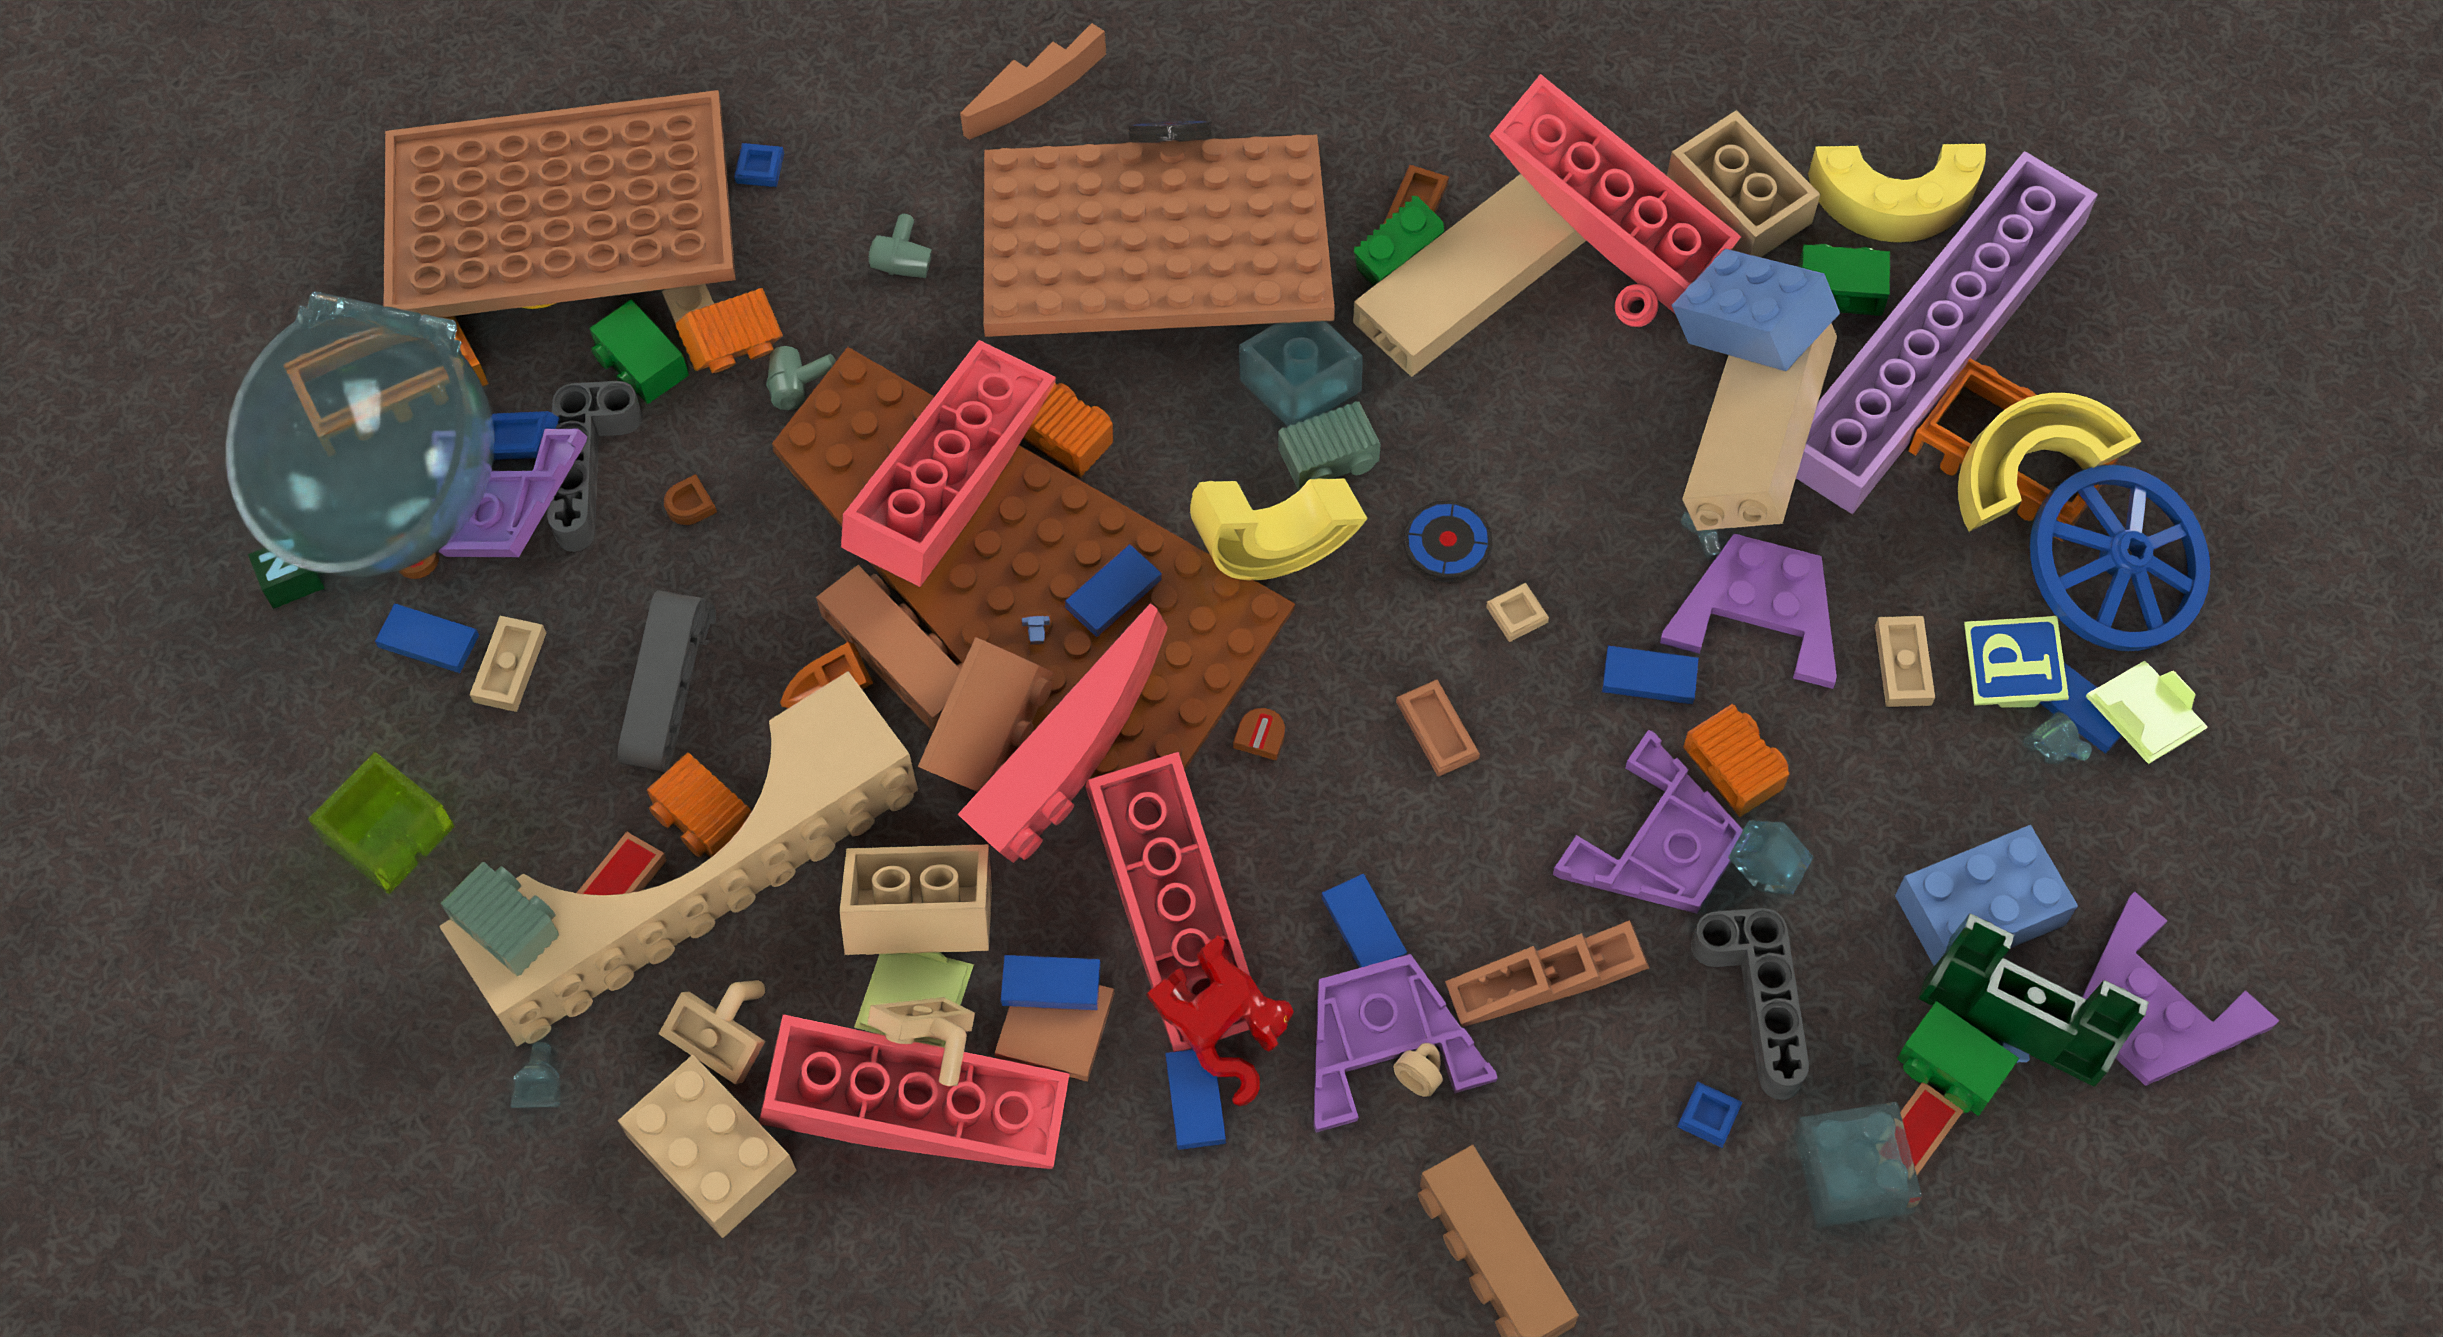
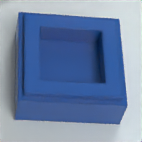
(759, 165)
(1709, 1114)

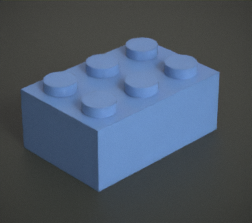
(1756, 309)
(1999, 881)

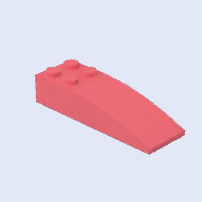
(1611, 192)
(945, 464)
(1067, 746)
(1164, 873)
(890, 1097)

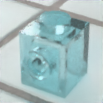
(1770, 857)

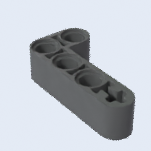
(595, 419)
(663, 678)
(1762, 1002)

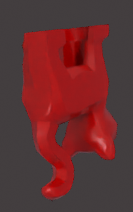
(1213, 1011)

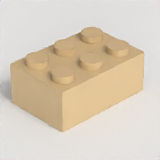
(1745, 184)
(916, 899)
(707, 1145)

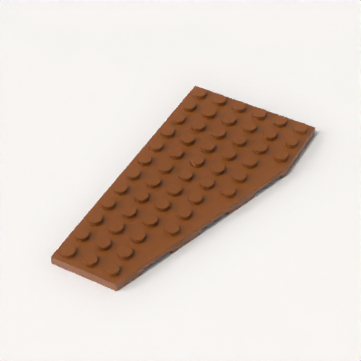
(1029, 552)

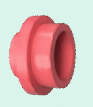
(1628, 296)

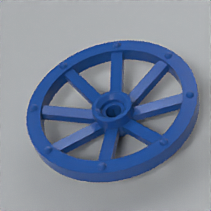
(2117, 560)

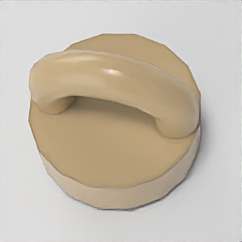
(1418, 1072)

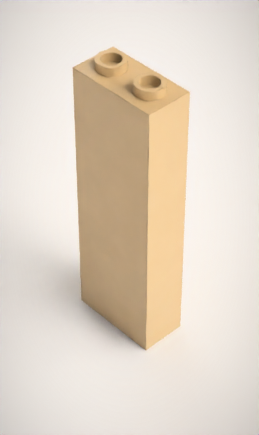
(1465, 275)
(1756, 439)

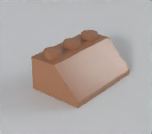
(986, 715)

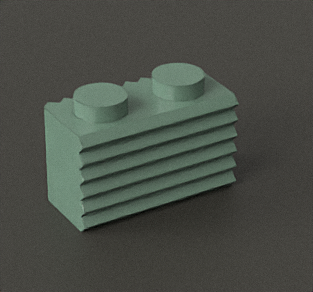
(1329, 445)
(501, 917)

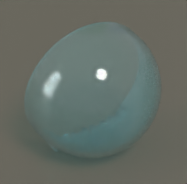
(359, 439)

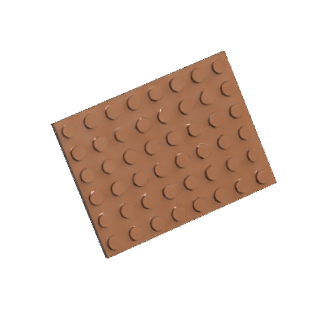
(557, 206)
(1155, 236)

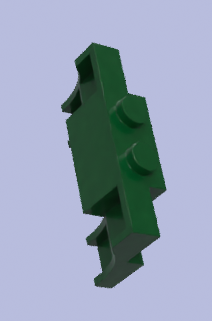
(2027, 1009)

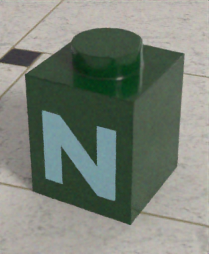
(281, 580)

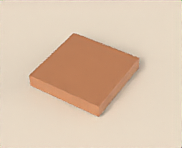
(1055, 1037)

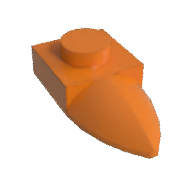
(824, 671)

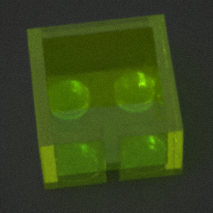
(381, 822)

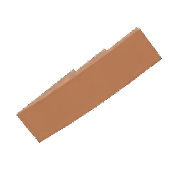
(1024, 89)
(1546, 974)

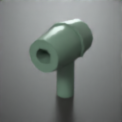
(899, 255)
(789, 377)

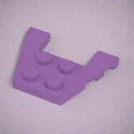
(517, 500)
(1767, 589)
(1676, 850)
(1376, 1018)
(2173, 1029)

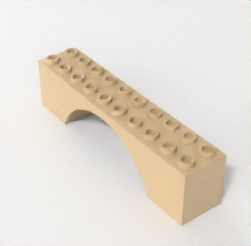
(826, 779)

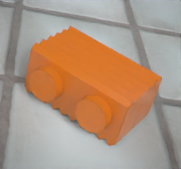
(729, 330)
(1070, 430)
(1737, 759)
(697, 806)

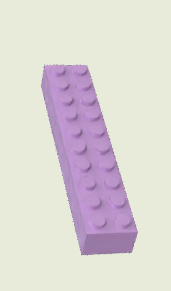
(1940, 326)

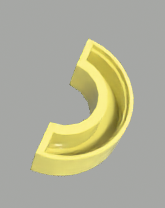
(1896, 207)
(2047, 421)
(1276, 538)

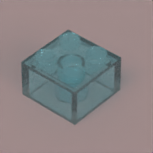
(1300, 369)
(1857, 1164)

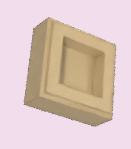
(1517, 612)

